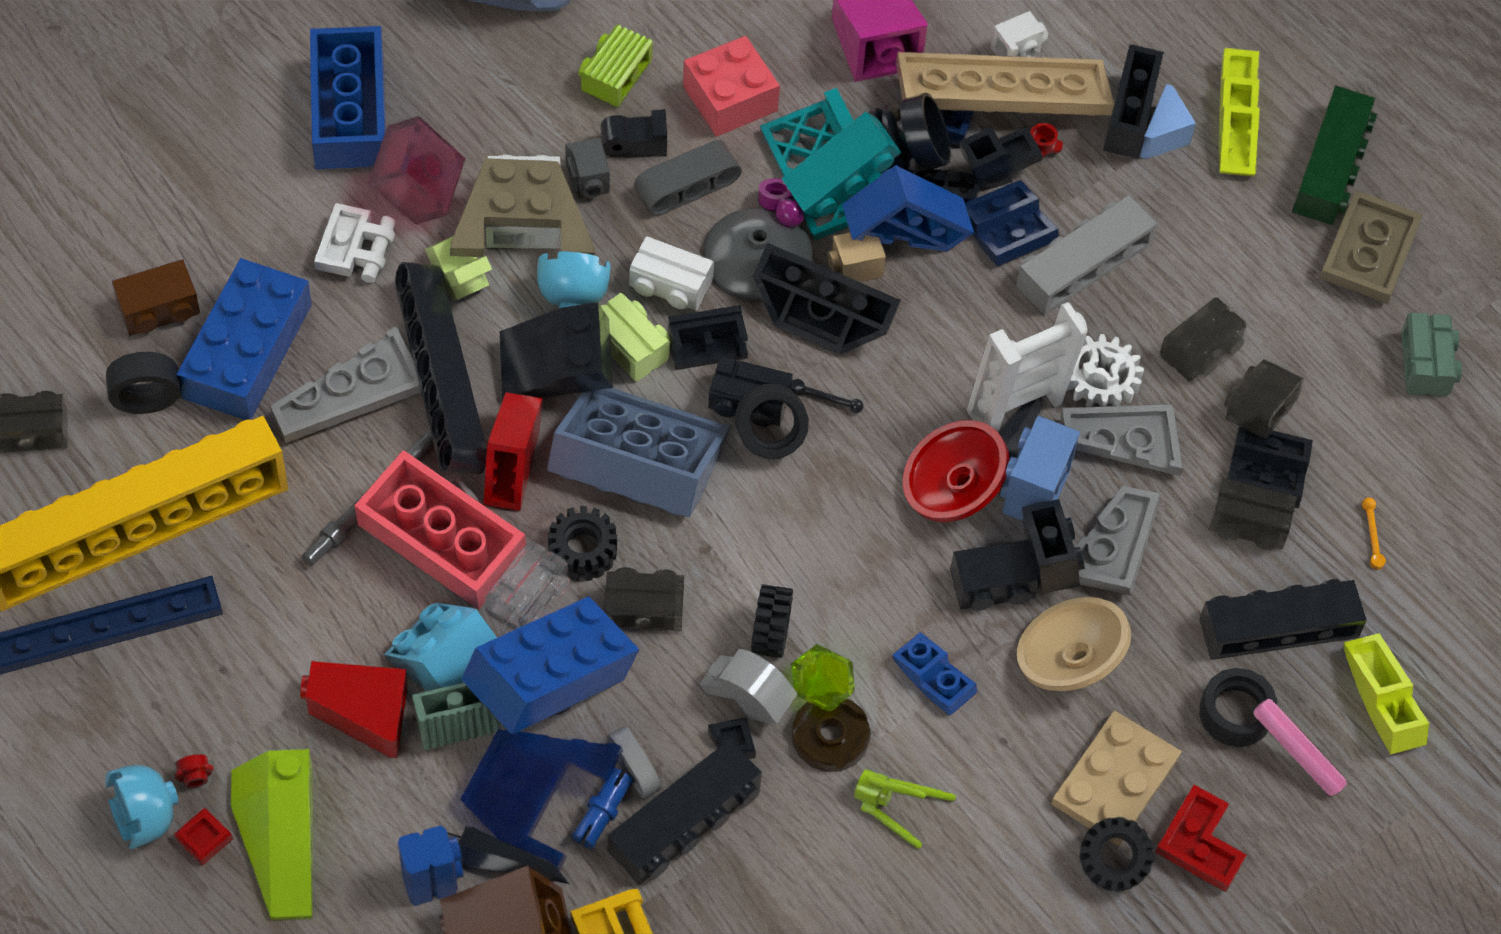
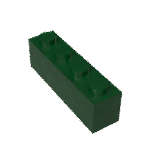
(1334, 155)

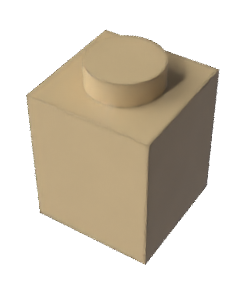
(857, 258)

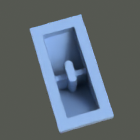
(1169, 127)

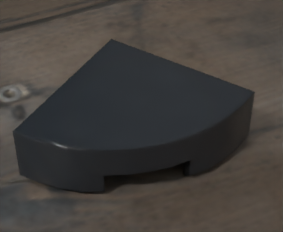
(737, 731)

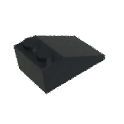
(557, 353)

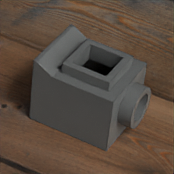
(587, 167)

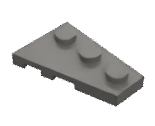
(1128, 434)
(1118, 541)

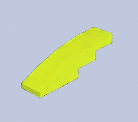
(1238, 112)

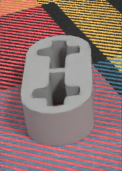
(635, 763)

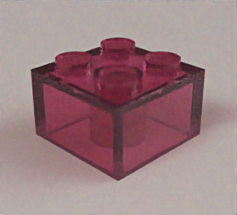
(417, 170)

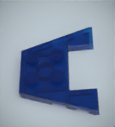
(521, 778)

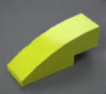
(1386, 694)

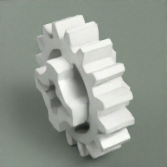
(1102, 372)

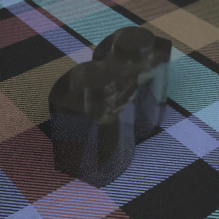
(1263, 398)

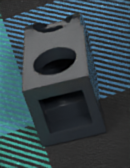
(635, 135)

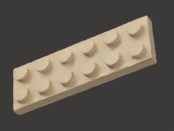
(1007, 83)

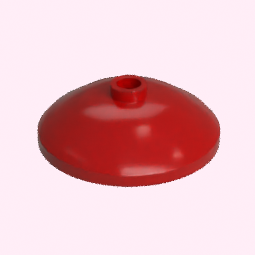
(955, 471)

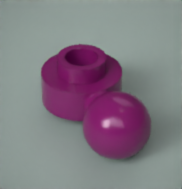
(776, 197)

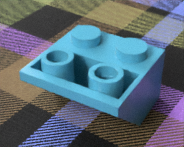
(439, 645)

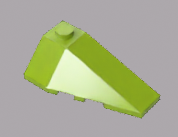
(276, 824)

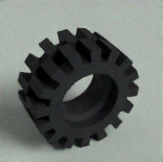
(590, 525)
(772, 621)
(1141, 854)

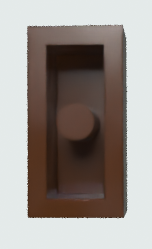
(156, 297)

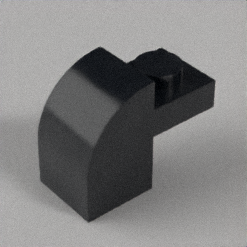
(997, 159)

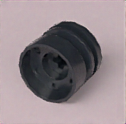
(917, 132)

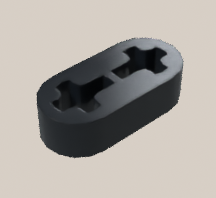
(952, 181)

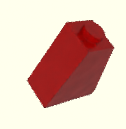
(511, 451)
(359, 701)

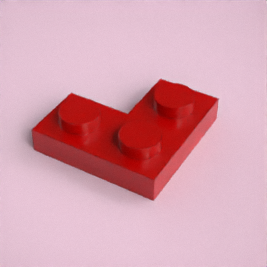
(1191, 840)

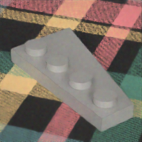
(366, 382)

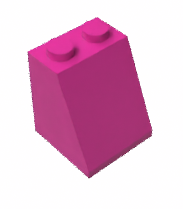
(876, 32)

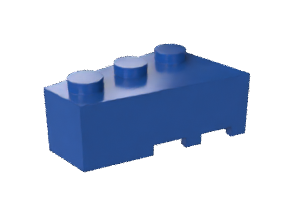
(908, 210)

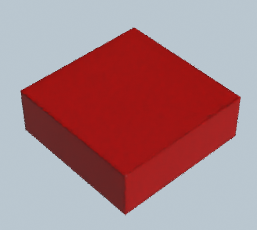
(203, 836)

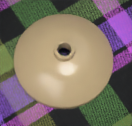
(1074, 644)

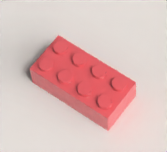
(439, 528)

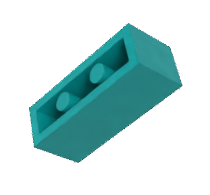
(841, 166)

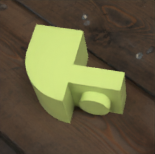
(460, 273)

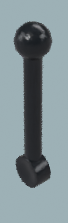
(799, 388)

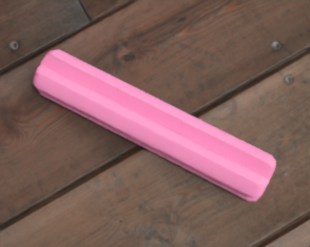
(1300, 747)

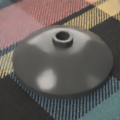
(737, 253)

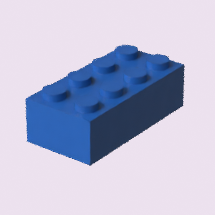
(347, 96)
(244, 339)
(549, 664)

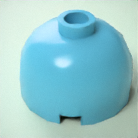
(572, 278)
(141, 803)

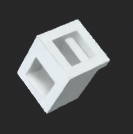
(1019, 36)

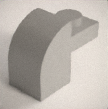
(752, 683)

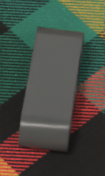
(687, 177)

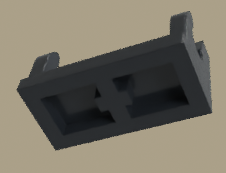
(707, 335)

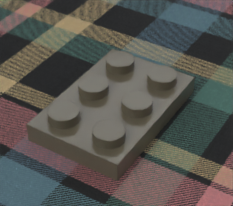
(1371, 246)

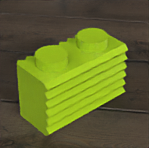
(616, 65)

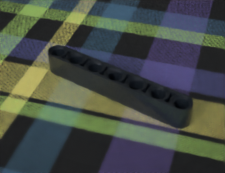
(440, 369)

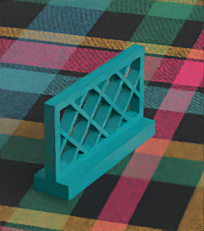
(837, 118)

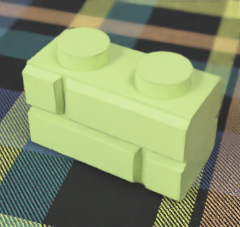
(634, 339)

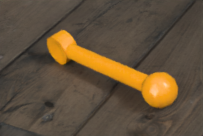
(1377, 560)

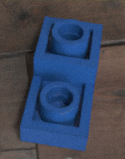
(933, 674)

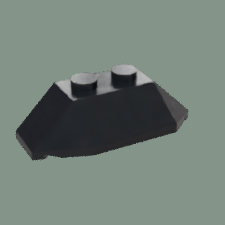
(822, 302)

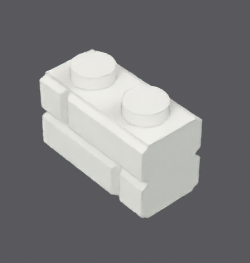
(671, 274)

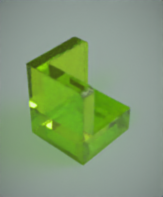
(823, 677)

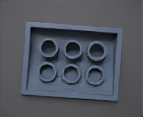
(637, 449)

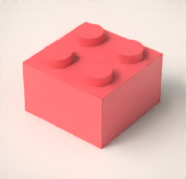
(731, 85)

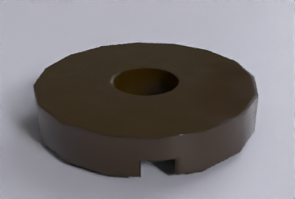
(825, 753)

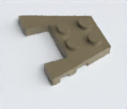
(522, 196)

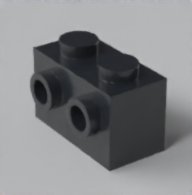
(1052, 546)

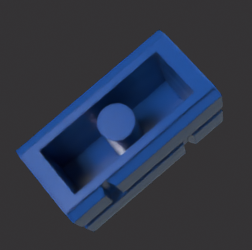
(430, 864)

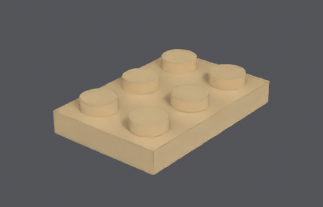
(1116, 774)

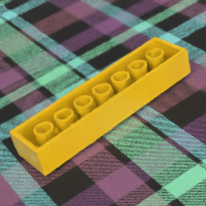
(138, 510)

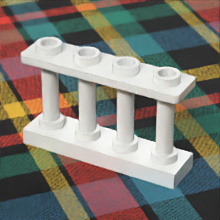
(1027, 369)

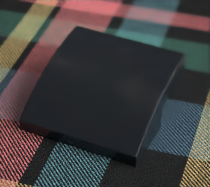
(1272, 462)

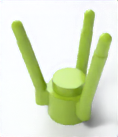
(877, 789)

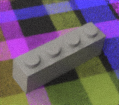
(1085, 254)

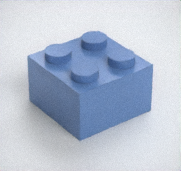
(1039, 467)

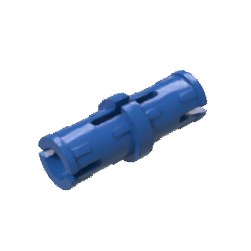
(602, 809)

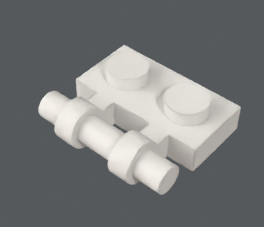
(343, 241)

